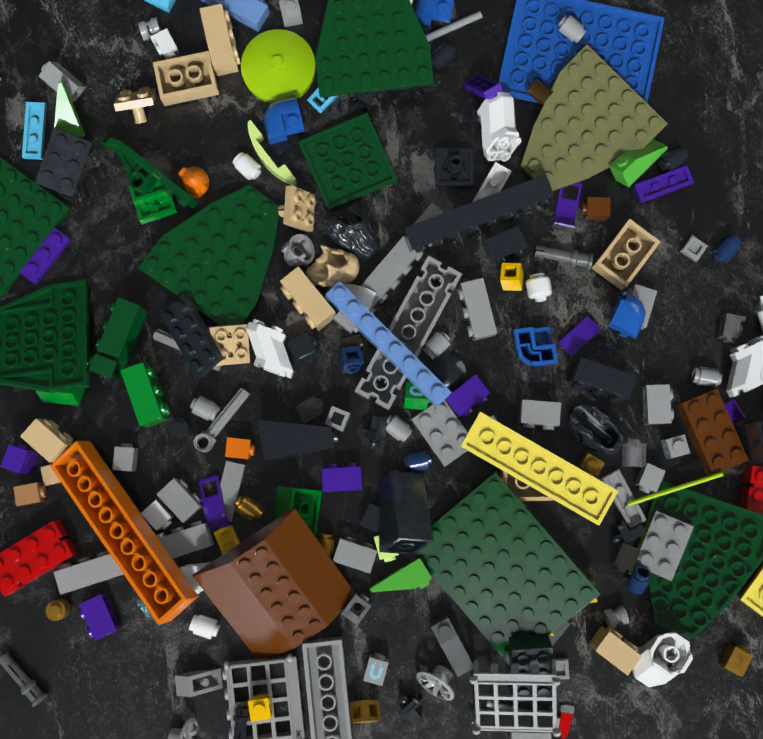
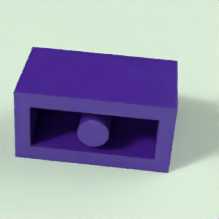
(467, 396)
(20, 458)
(341, 479)
(99, 616)

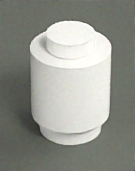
(247, 166)
(204, 626)

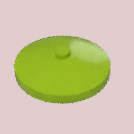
(278, 65)

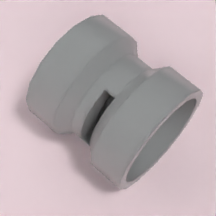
(153, 26)
(616, 616)

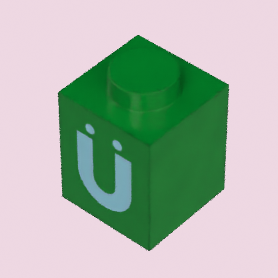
(414, 398)

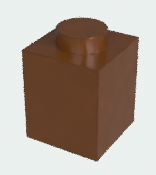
(596, 208)

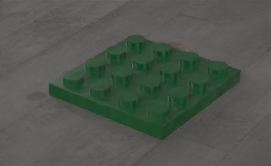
(347, 161)

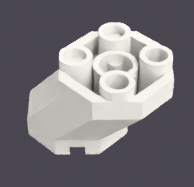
(498, 127)
(270, 348)
(746, 367)
(662, 659)

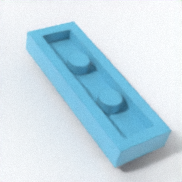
(34, 130)

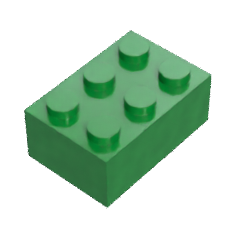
(145, 394)

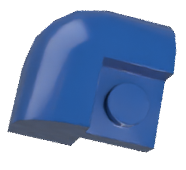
(433, 10)
(282, 119)
(627, 315)
(535, 346)

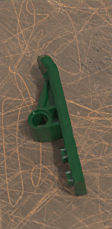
(140, 170)

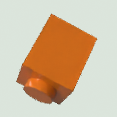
(239, 448)

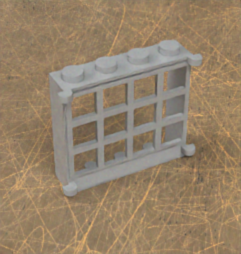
(293, 695)
(533, 723)

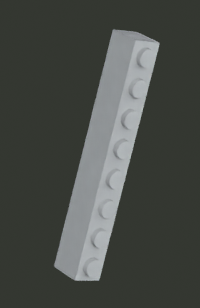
(389, 271)
(104, 566)

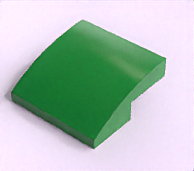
(154, 204)

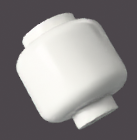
(538, 287)

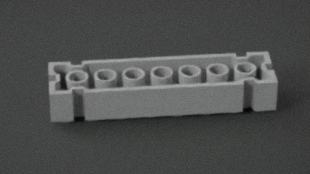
(412, 327)

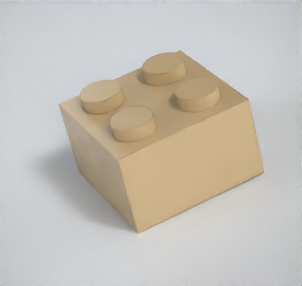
(47, 439)
(618, 652)

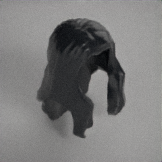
(356, 238)
(596, 429)

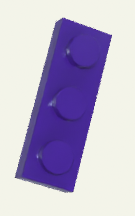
(483, 86)
(663, 184)
(45, 256)

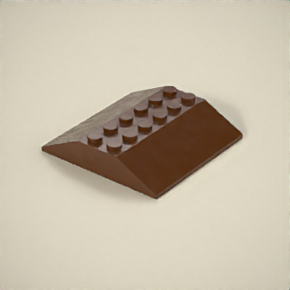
(276, 586)

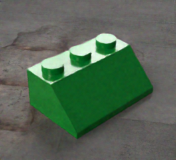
(304, 500)

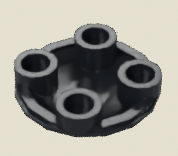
(449, 371)

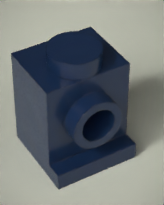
(351, 364)

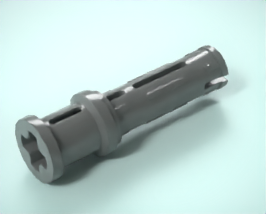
(573, 257)
(30, 689)

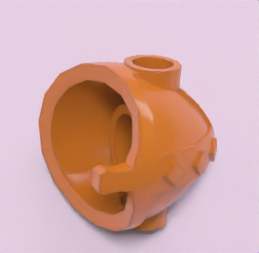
(193, 181)

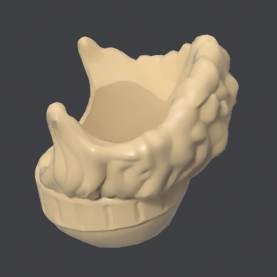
(333, 267)

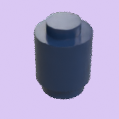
(727, 248)
(417, 461)
(638, 580)

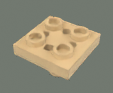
(136, 102)
(298, 209)
(229, 344)

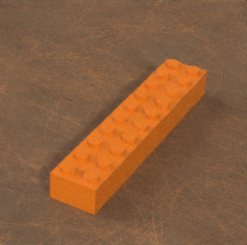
(124, 532)

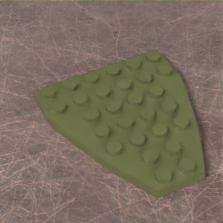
(587, 123)

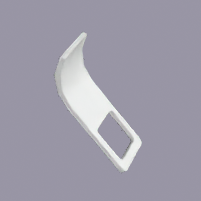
(363, 294)

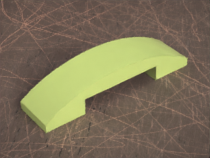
(283, 172)

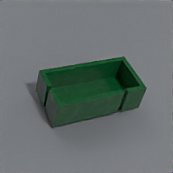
(118, 339)

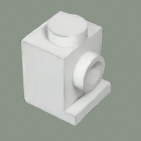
(165, 44)

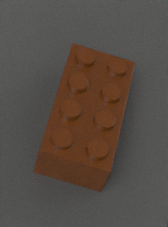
(712, 432)

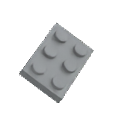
(442, 432)
(664, 545)

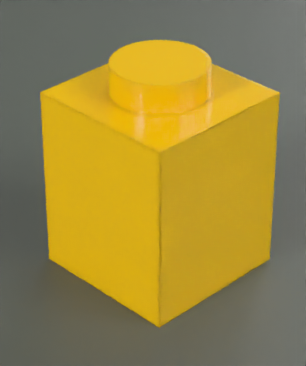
(511, 276)
(260, 707)

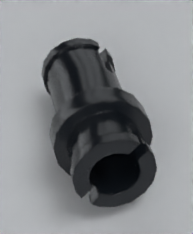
(240, 722)

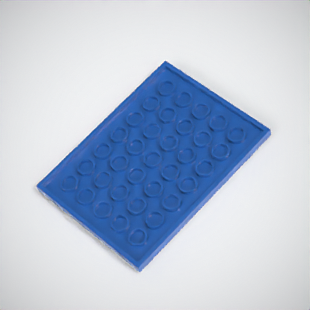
(539, 51)

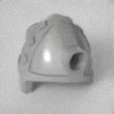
(298, 251)

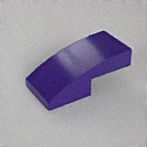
(579, 335)

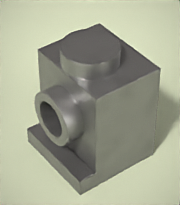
(730, 327)
(353, 614)

